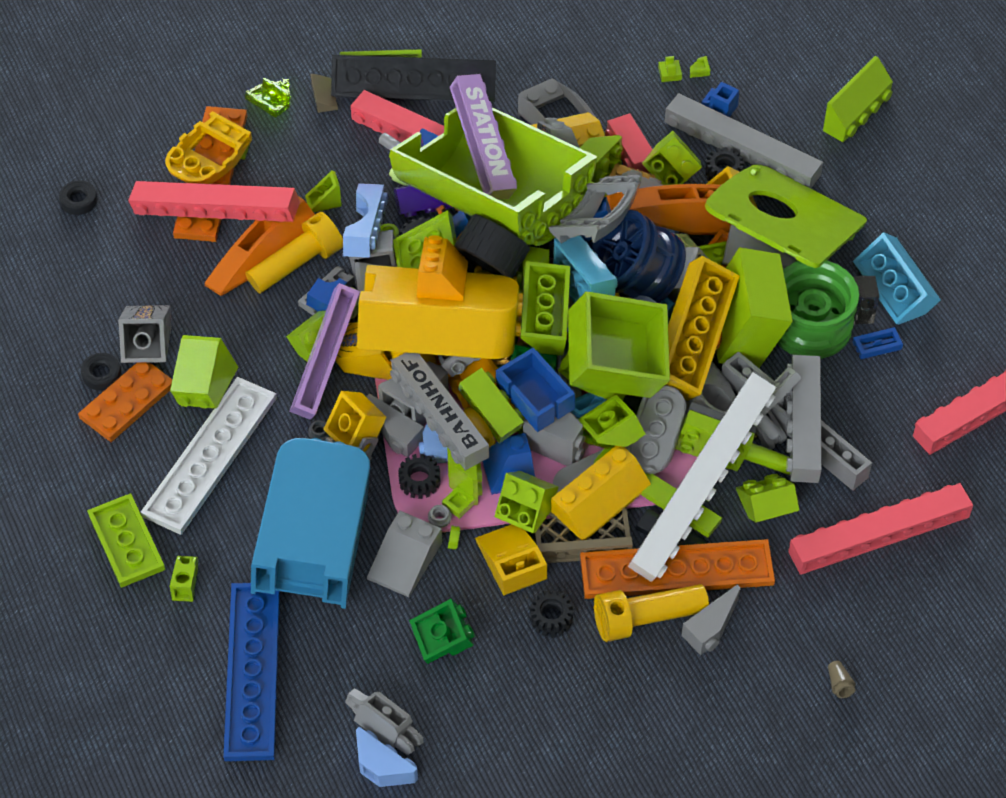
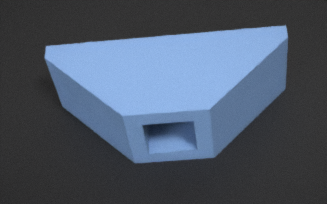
(382, 763)

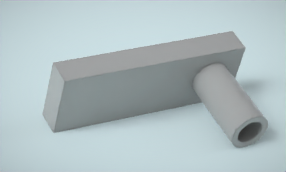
(783, 385)

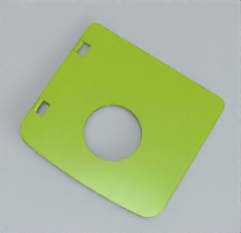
(810, 236)

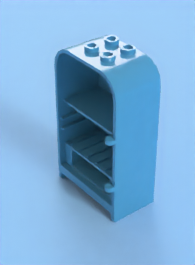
(312, 520)

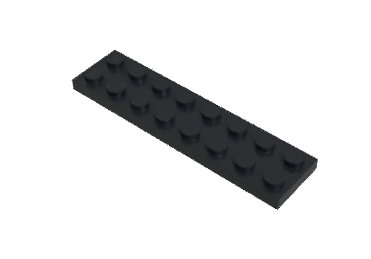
(406, 76)

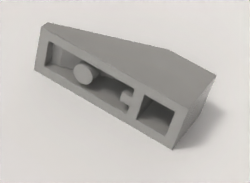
(398, 429)
(707, 626)

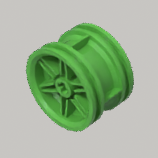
(821, 309)

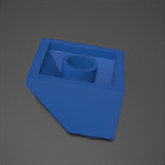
(507, 457)

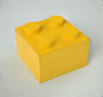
(354, 419)

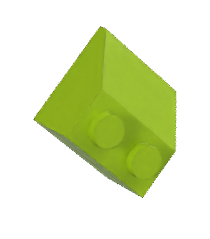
(613, 423)

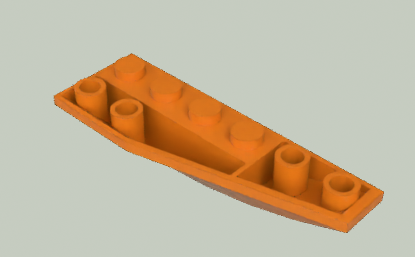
(676, 207)
(253, 247)

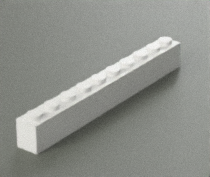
(702, 477)

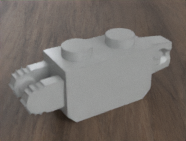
(385, 720)

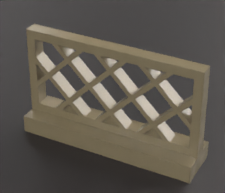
(570, 550)

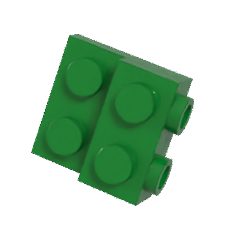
(442, 631)

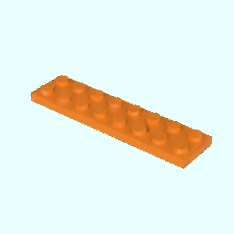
(213, 149)
(707, 564)

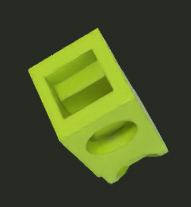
(184, 578)

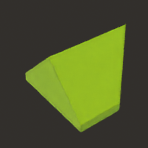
(325, 194)

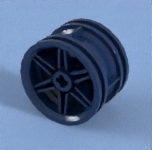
(642, 257)

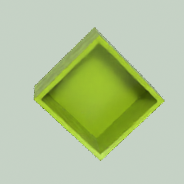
(758, 307)
(618, 345)

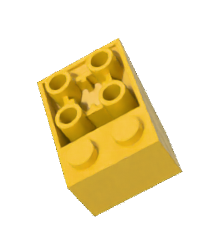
(512, 558)

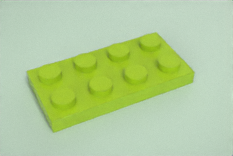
(126, 540)

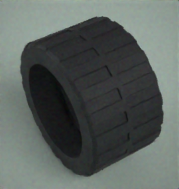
(492, 246)

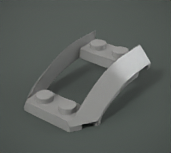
(544, 94)
(581, 219)

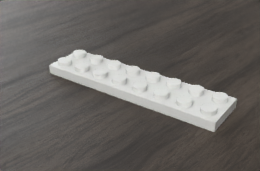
(208, 456)

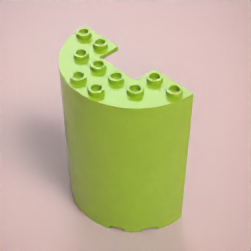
(546, 171)

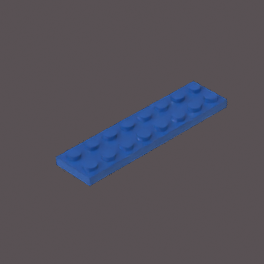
(251, 675)

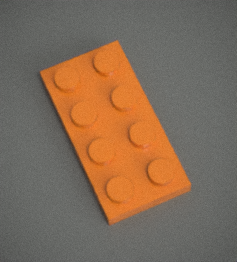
(126, 400)

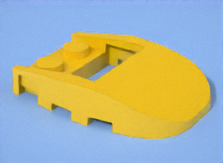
(197, 169)

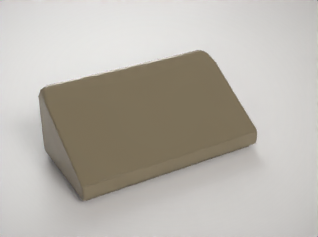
(322, 93)

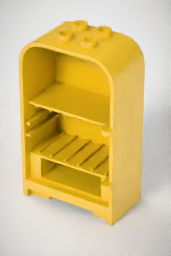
(475, 328)

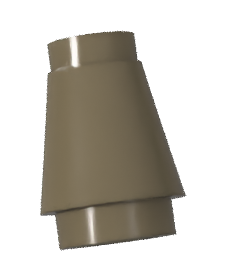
(841, 681)

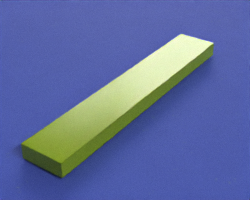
(660, 494)

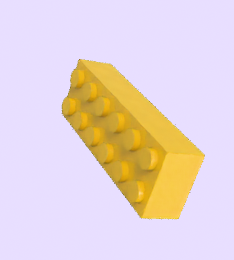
(698, 324)

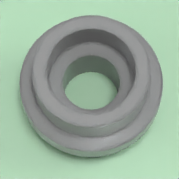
(439, 510)

